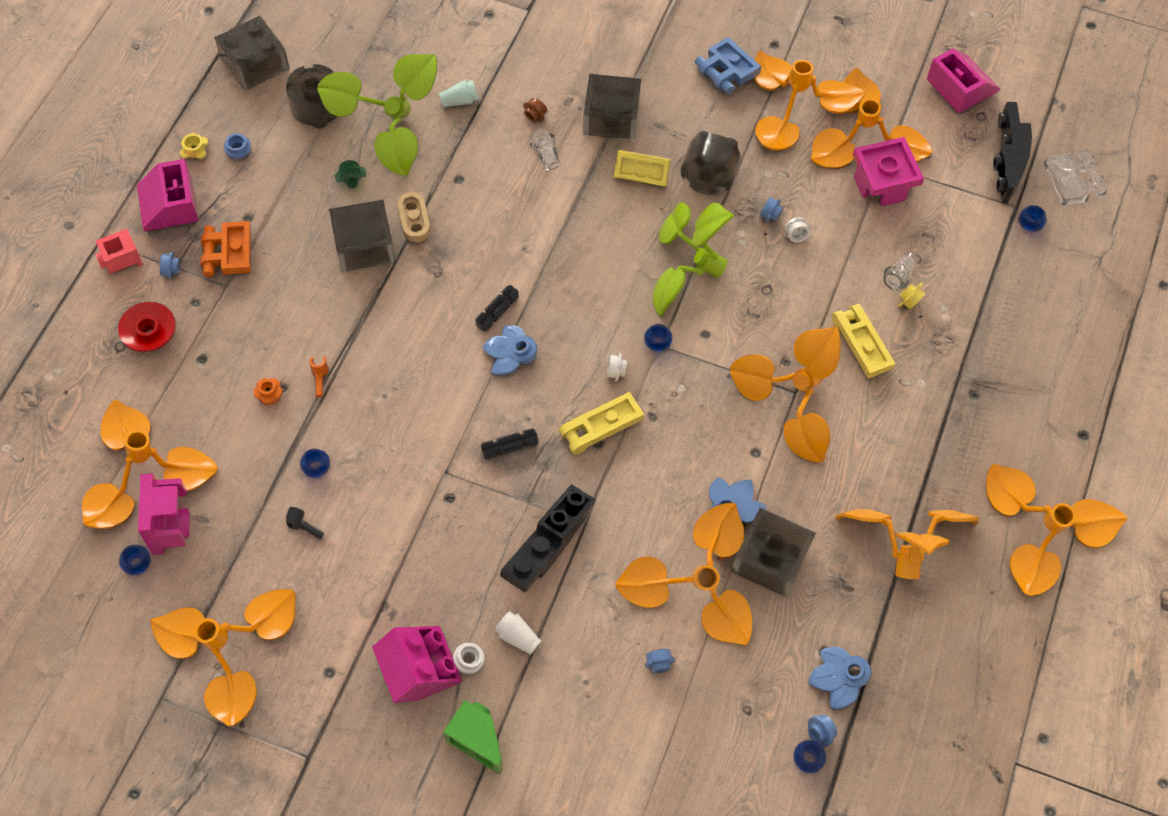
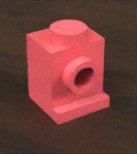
(117, 251)

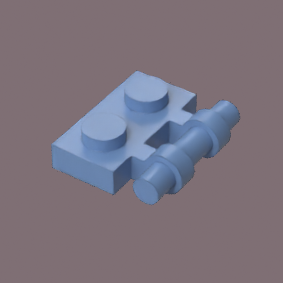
(734, 62)

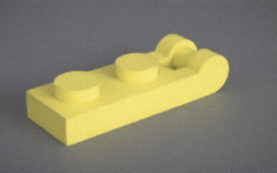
(863, 341)
(602, 422)

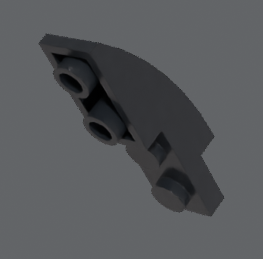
(1014, 151)
(549, 538)

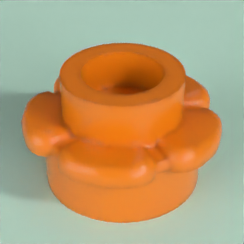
(271, 396)

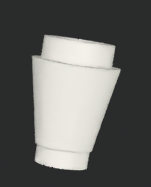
(517, 633)

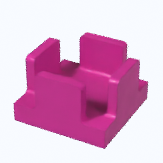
(886, 170)
(159, 518)

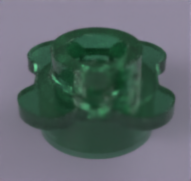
(350, 167)

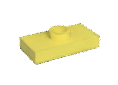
(642, 168)

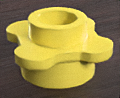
(193, 146)
(911, 296)

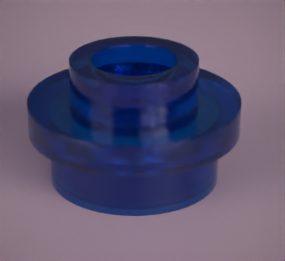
(1033, 212)
(660, 331)
(311, 456)
(129, 554)
(809, 747)

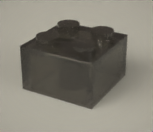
(252, 53)
(611, 106)
(362, 235)
(773, 552)

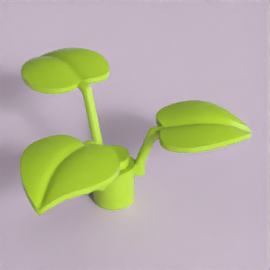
(416, 77)
(706, 260)

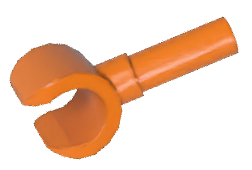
(319, 371)

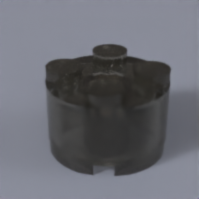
(304, 97)
(711, 163)

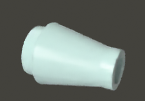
(460, 94)

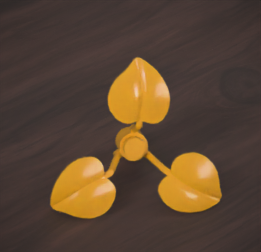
(834, 97)
(835, 151)
(820, 354)
(129, 429)
(911, 556)
(1033, 566)
(730, 614)
(180, 631)

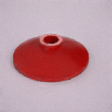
(146, 317)

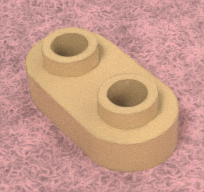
(414, 219)

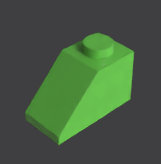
(475, 735)

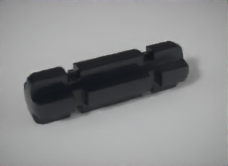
(497, 308)
(509, 443)

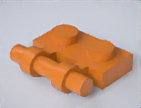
(235, 248)

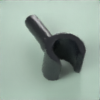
(294, 521)

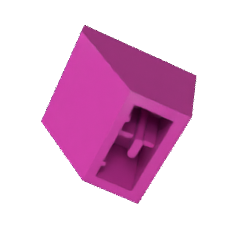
(960, 80)
(167, 196)
(416, 662)

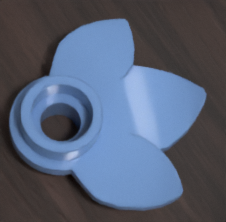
(507, 350)
(739, 493)
(835, 676)

